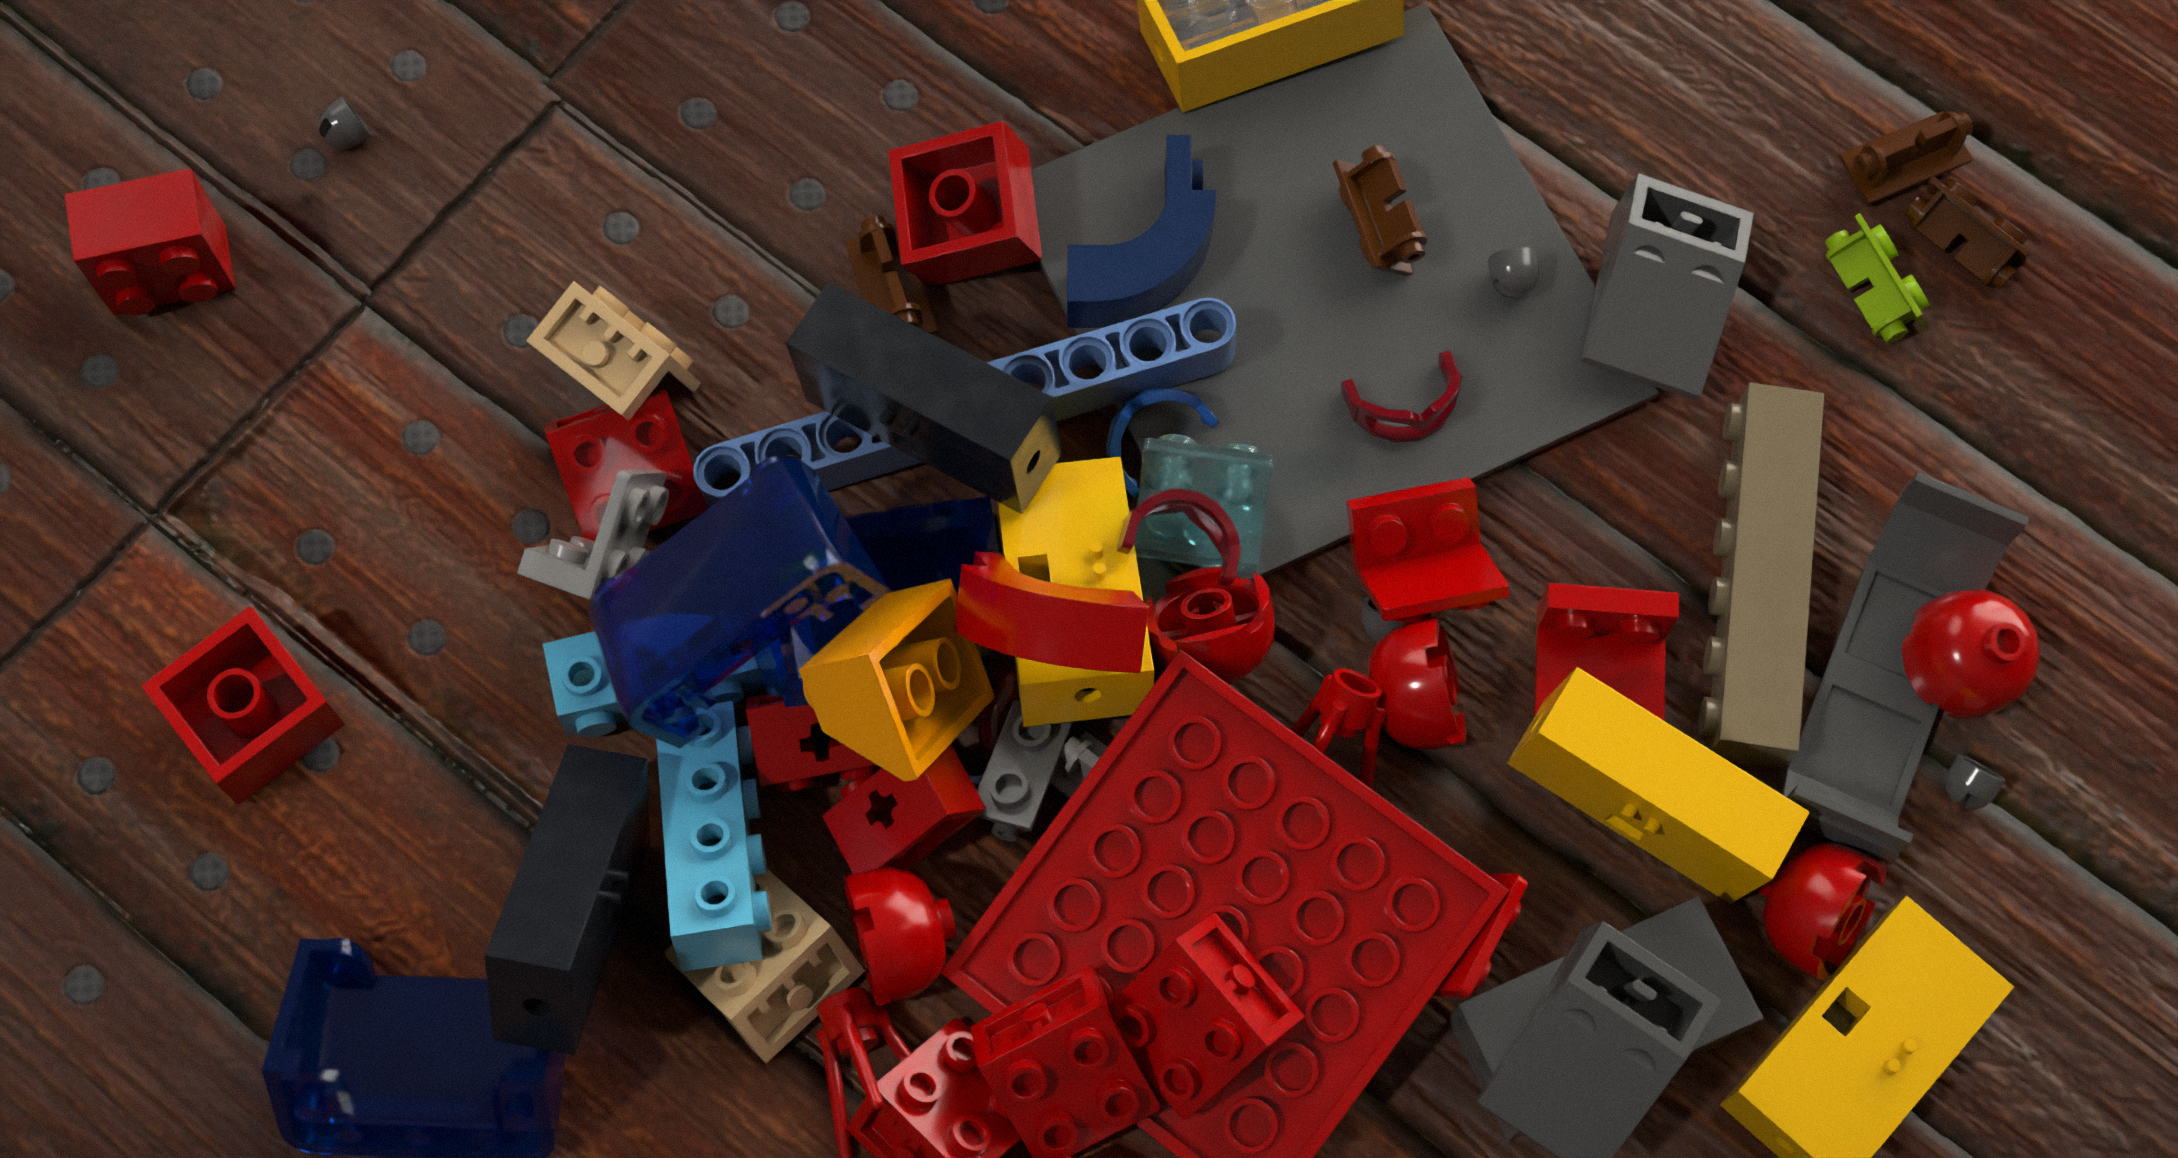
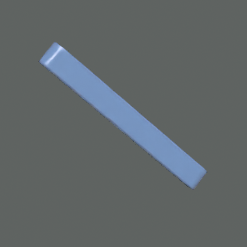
(1048, 365)

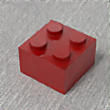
(965, 204)
(150, 242)
(243, 705)

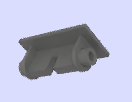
(1020, 773)

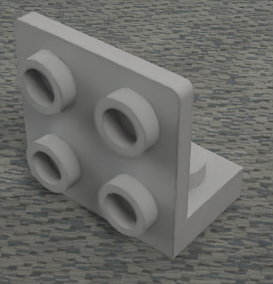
(585, 564)

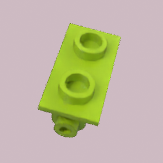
(1867, 258)

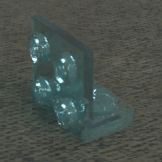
(1230, 475)

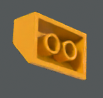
(899, 680)

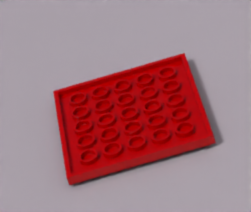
(1307, 866)

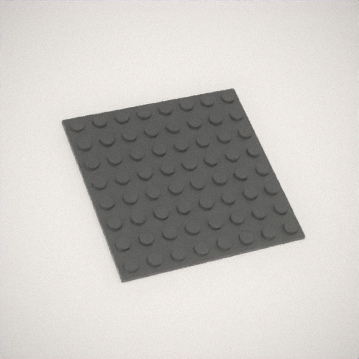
(1318, 310)

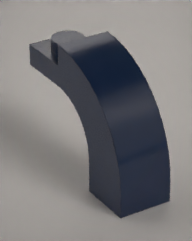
(1152, 270)

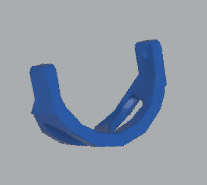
(1147, 397)

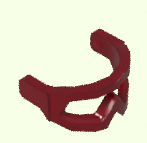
(1420, 424)
(1190, 503)

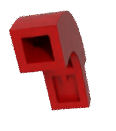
(1049, 619)

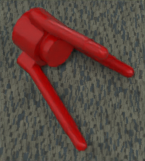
(1347, 705)
(851, 1028)

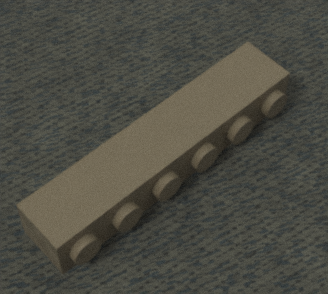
(1764, 576)

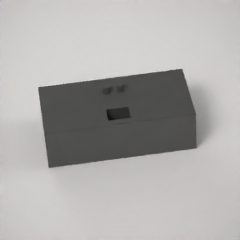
(1678, 936)

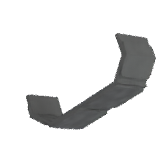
(1865, 715)

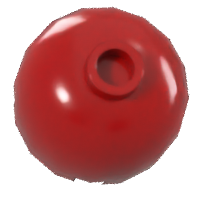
(1213, 624)
(1971, 653)
(1418, 686)
(1820, 905)
(898, 931)

